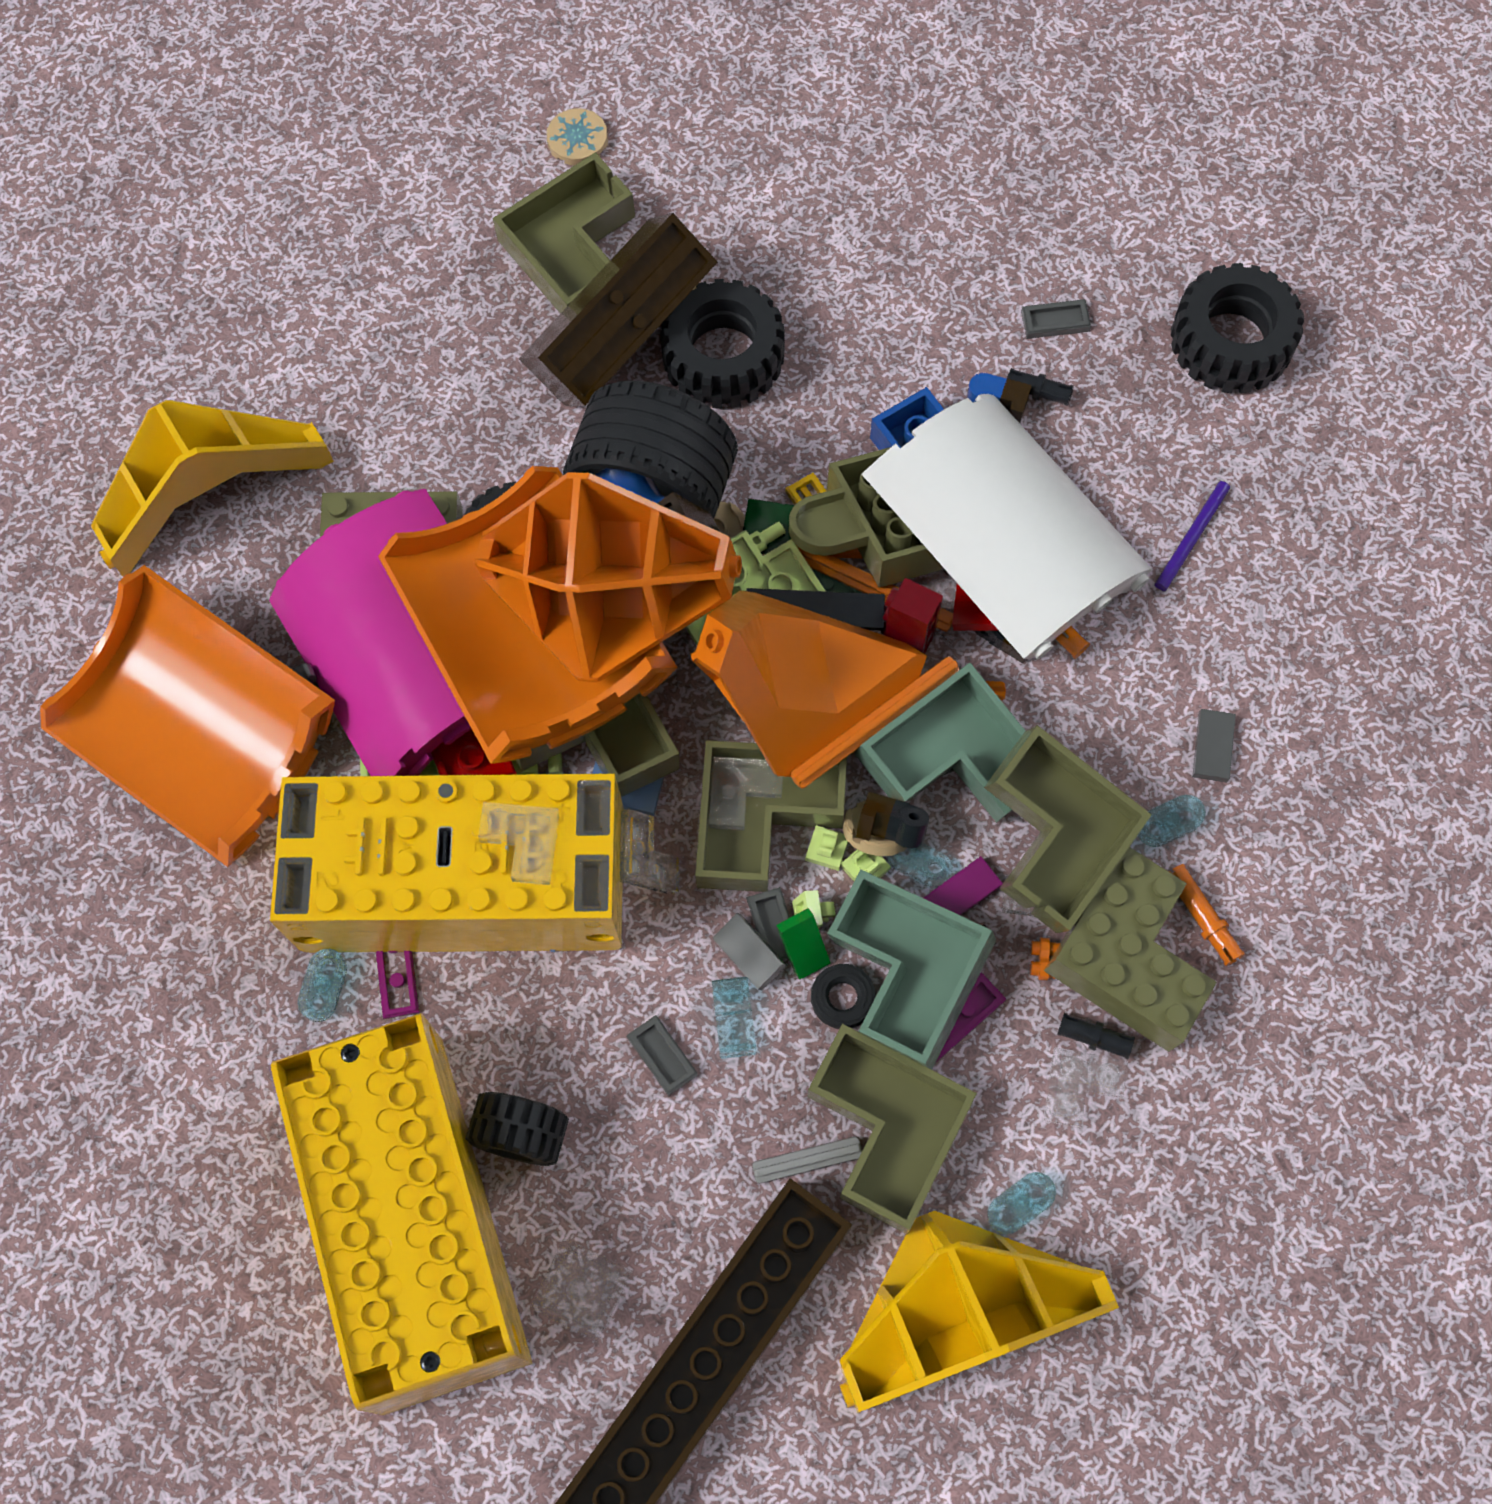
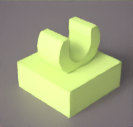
(826, 848)
(870, 863)
(810, 900)

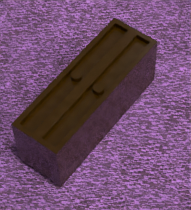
(618, 310)

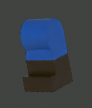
(1009, 392)

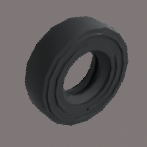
(842, 974)

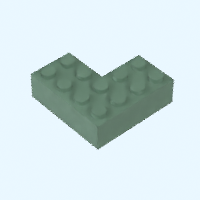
(949, 728)
(929, 959)

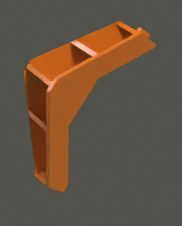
(604, 571)
(799, 673)

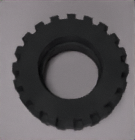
(1246, 294)
(733, 378)

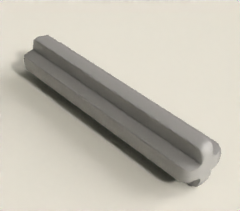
(806, 1160)

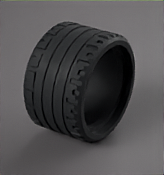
(658, 436)

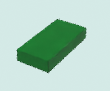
(803, 943)

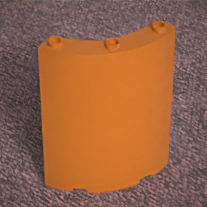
(492, 662)
(189, 716)

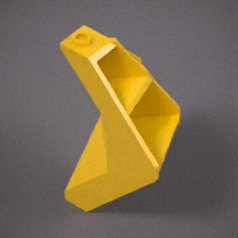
(185, 453)
(959, 1302)

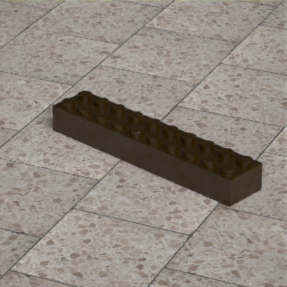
(711, 1353)

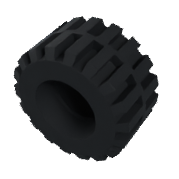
(517, 1128)

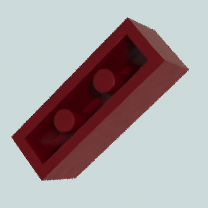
(912, 614)

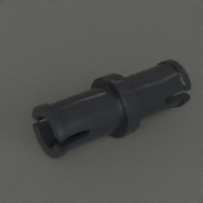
(1044, 387)
(1096, 1036)

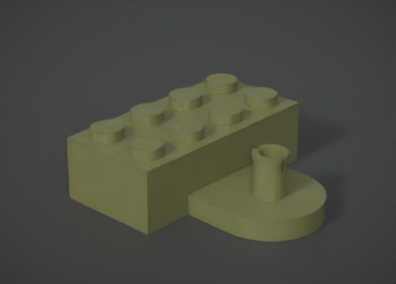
(858, 517)

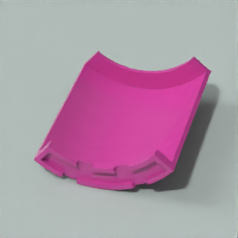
(365, 642)

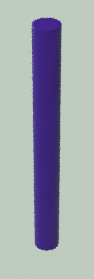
(1192, 536)

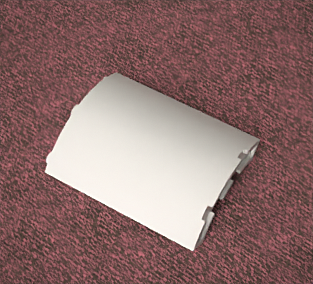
(1006, 523)

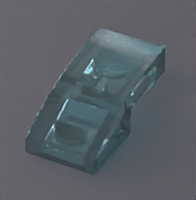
(734, 1017)

